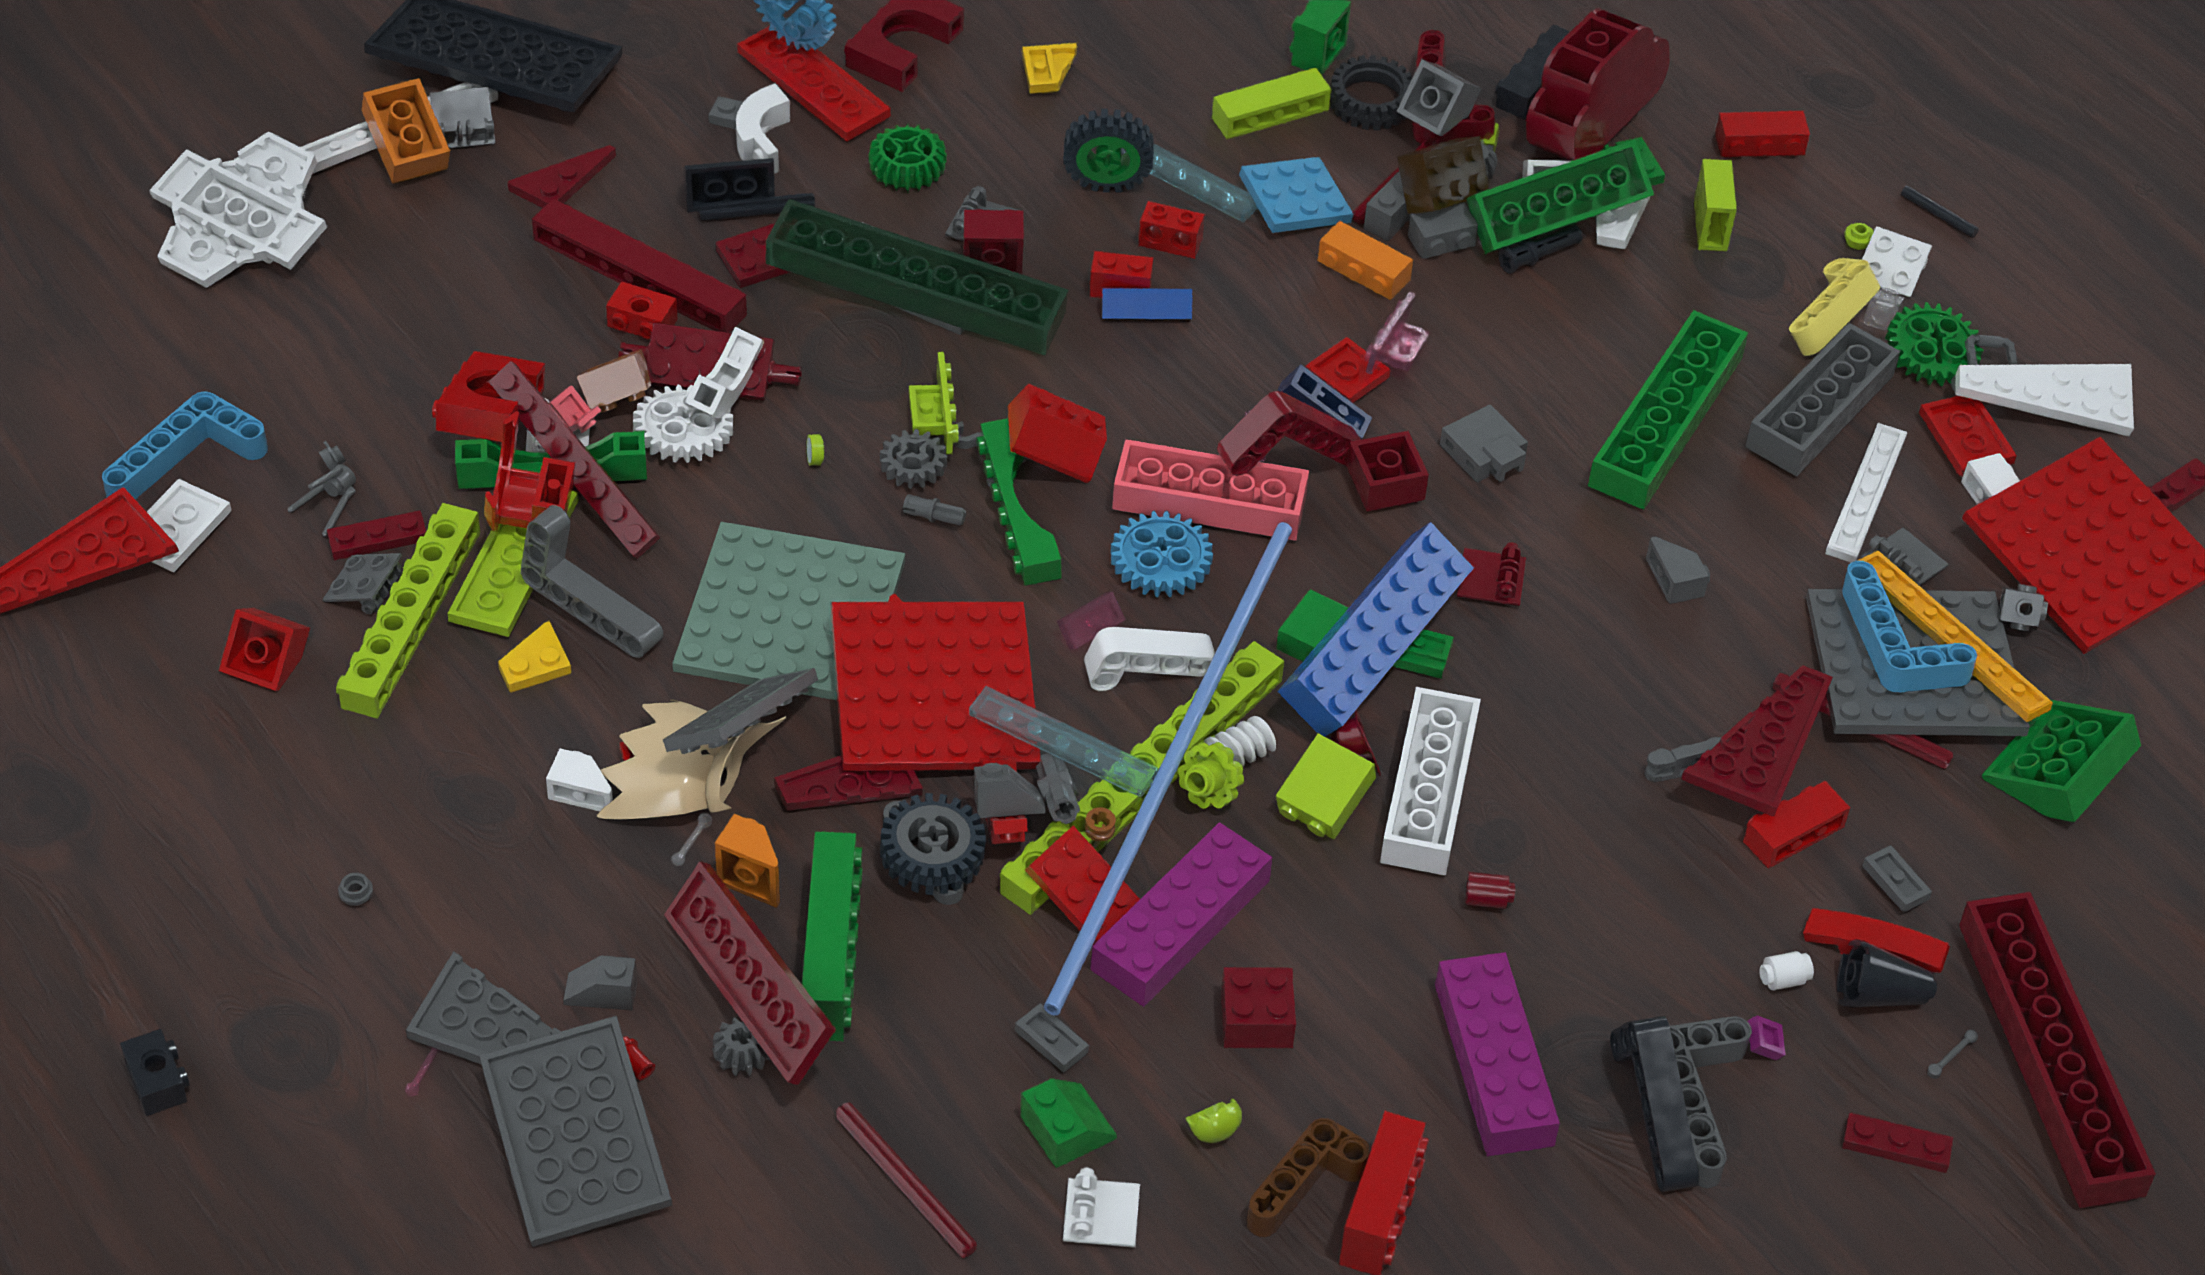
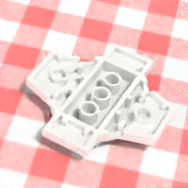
(238, 209)

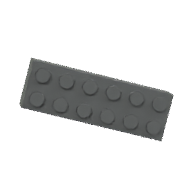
(1822, 399)

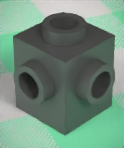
(2012, 600)

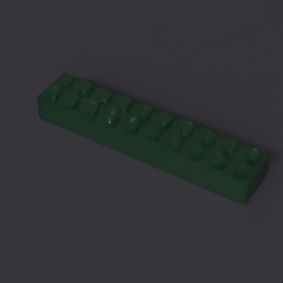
(916, 276)

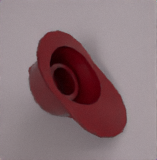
(1353, 738)

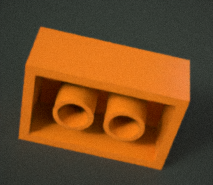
(405, 130)

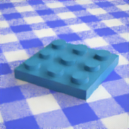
(1295, 194)

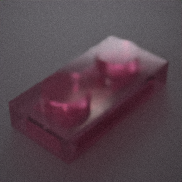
(1089, 619)

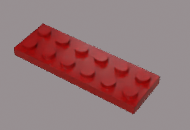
(815, 83)

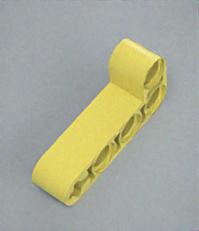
(1849, 291)

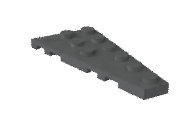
(472, 1015)

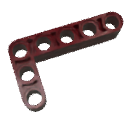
(1481, 118)
(1278, 417)

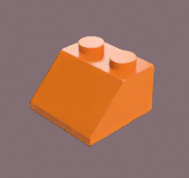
(748, 860)

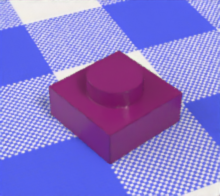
(1766, 1038)

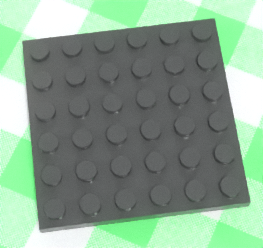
(1864, 706)

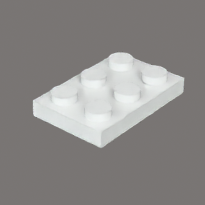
(187, 518)

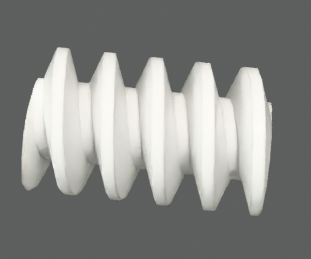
(1247, 739)

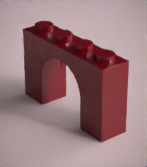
(892, 65)

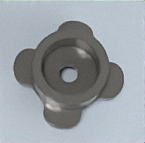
(332, 456)

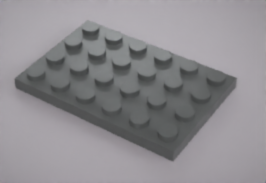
(575, 1131)

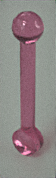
(412, 1088)

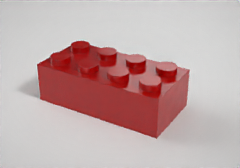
(1384, 1194)

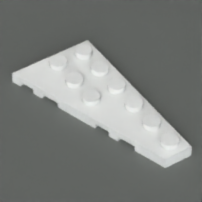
(2073, 393)

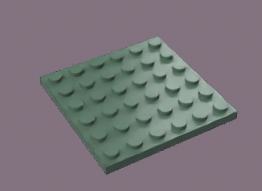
(770, 601)

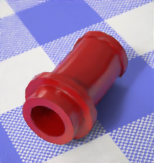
(640, 1063)

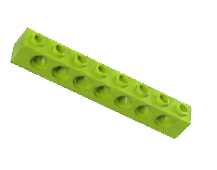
(408, 610)

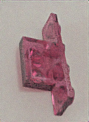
(1398, 341)

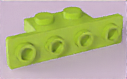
(932, 407)

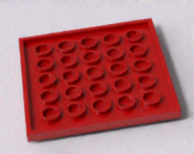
(2091, 544)
(916, 671)

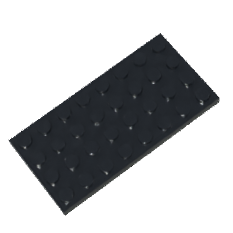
(495, 51)

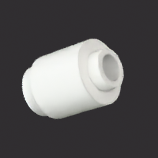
(1786, 970)

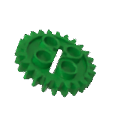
(1930, 342)

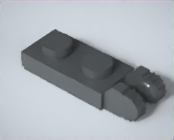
(1671, 764)

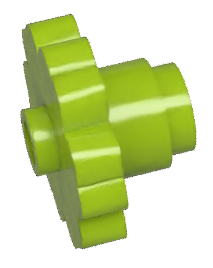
(1211, 775)

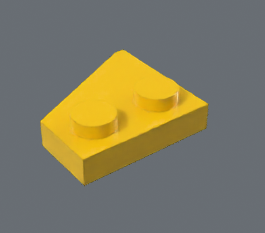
(1047, 65)
(535, 660)

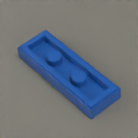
(1146, 303)

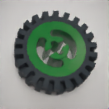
(1109, 136)

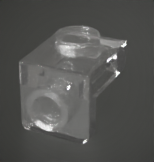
(1883, 308)

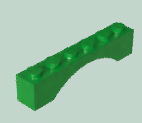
(619, 455)
(1034, 547)

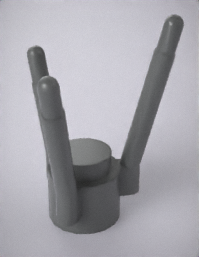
(336, 482)

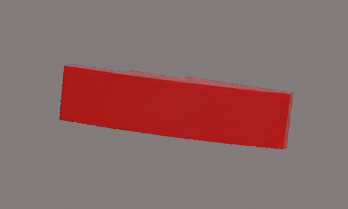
(1842, 927)

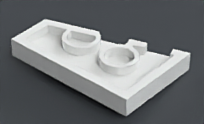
(1617, 226)

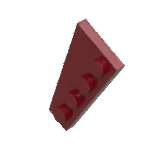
(829, 785)

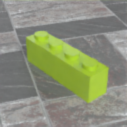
(1271, 103)

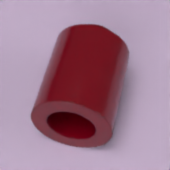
(1489, 890)

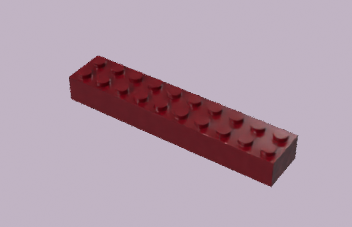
(2056, 1050)

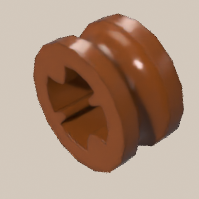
(1100, 815)

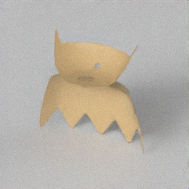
(672, 782)

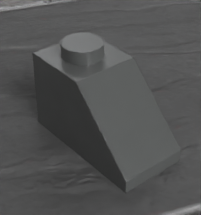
(1677, 570)
(1004, 792)
(603, 983)

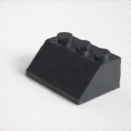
(728, 181)

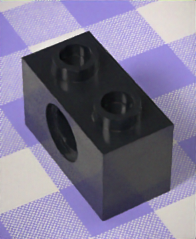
(155, 1089)

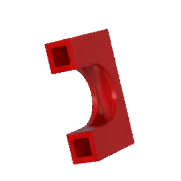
(469, 401)

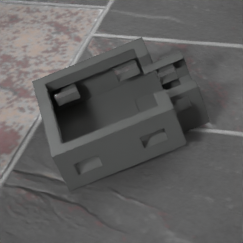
(1485, 444)

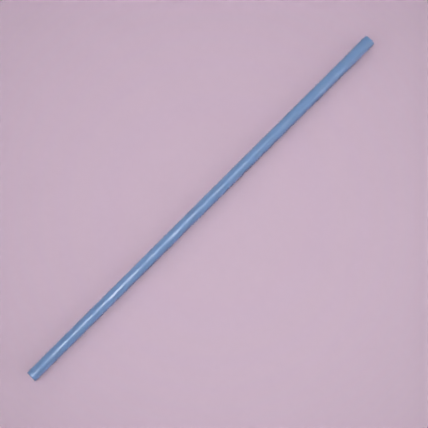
(1166, 772)

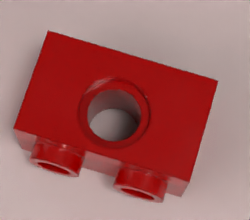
(637, 308)

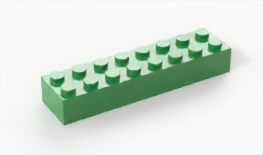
(1667, 410)

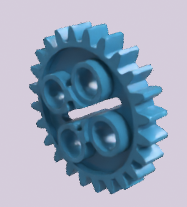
(806, 27)
(1161, 554)

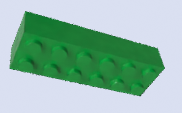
(1560, 196)
(833, 927)

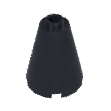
(1881, 979)

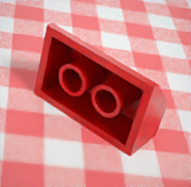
(1056, 432)

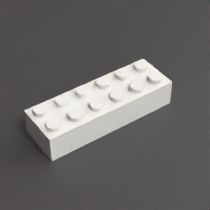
(1430, 781)

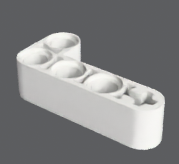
(1145, 652)

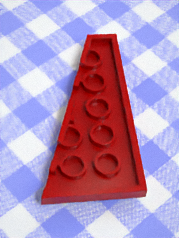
(92, 546)

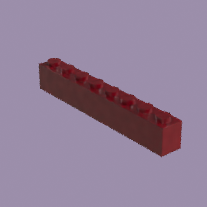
(635, 263)

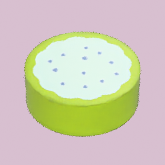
(815, 449)

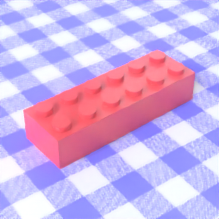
(1206, 490)

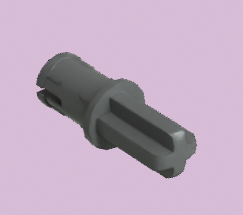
(934, 510)

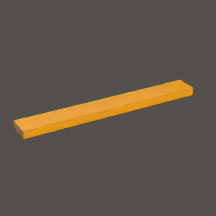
(1947, 629)

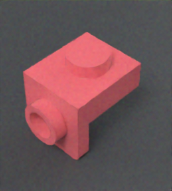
(574, 410)

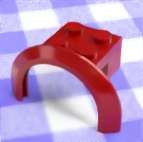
(525, 494)

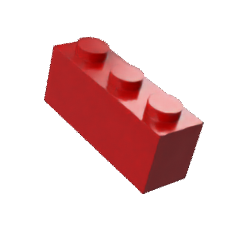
(1762, 133)
(1796, 824)

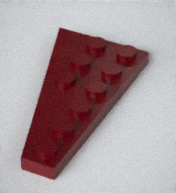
(1763, 748)

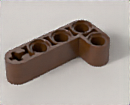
(1300, 1179)

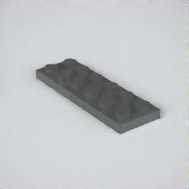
(740, 711)

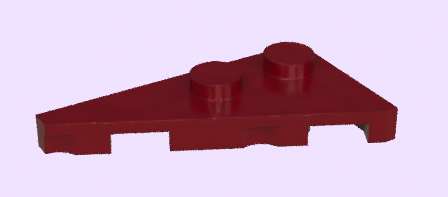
(561, 179)

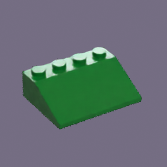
(2065, 758)

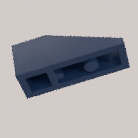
(1316, 393)

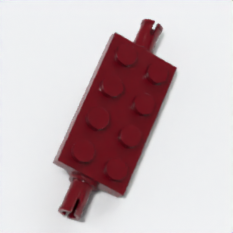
(683, 353)

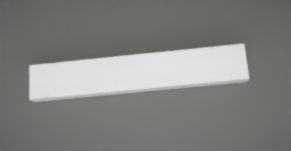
(1866, 493)

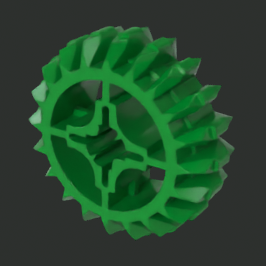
(907, 157)

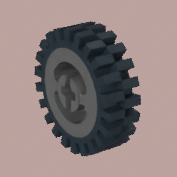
(931, 862)

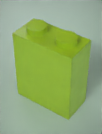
(1715, 205)
(1325, 787)

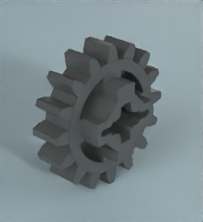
(913, 458)

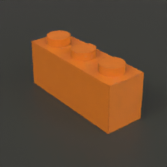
(1365, 260)

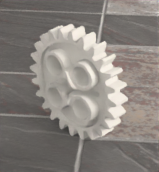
(679, 428)

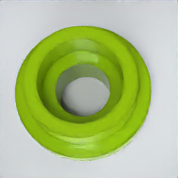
(1858, 235)

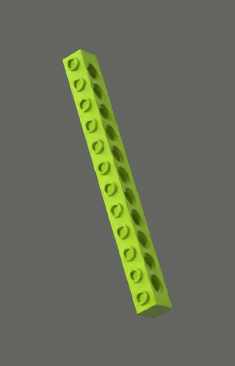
(1242, 686)

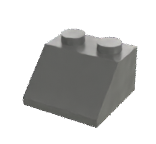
(1438, 98)

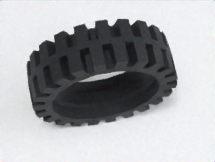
(1373, 71)

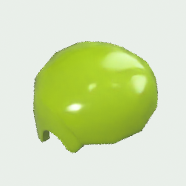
(1216, 1122)

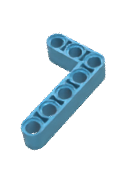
(178, 435)
(1893, 659)

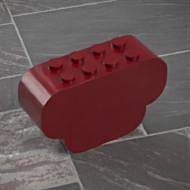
(1595, 84)

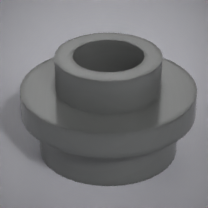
(354, 882)

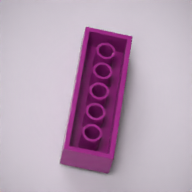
(1181, 914)
(1496, 1054)

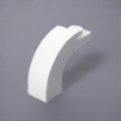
(757, 116)
(729, 376)

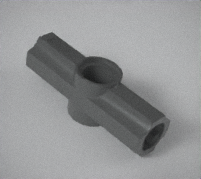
(1057, 788)

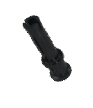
(1529, 252)

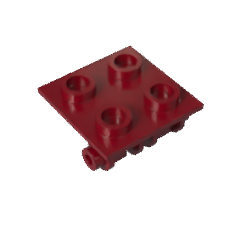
(1494, 575)

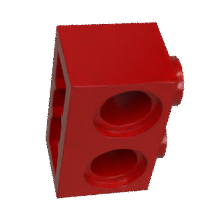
(1171, 229)

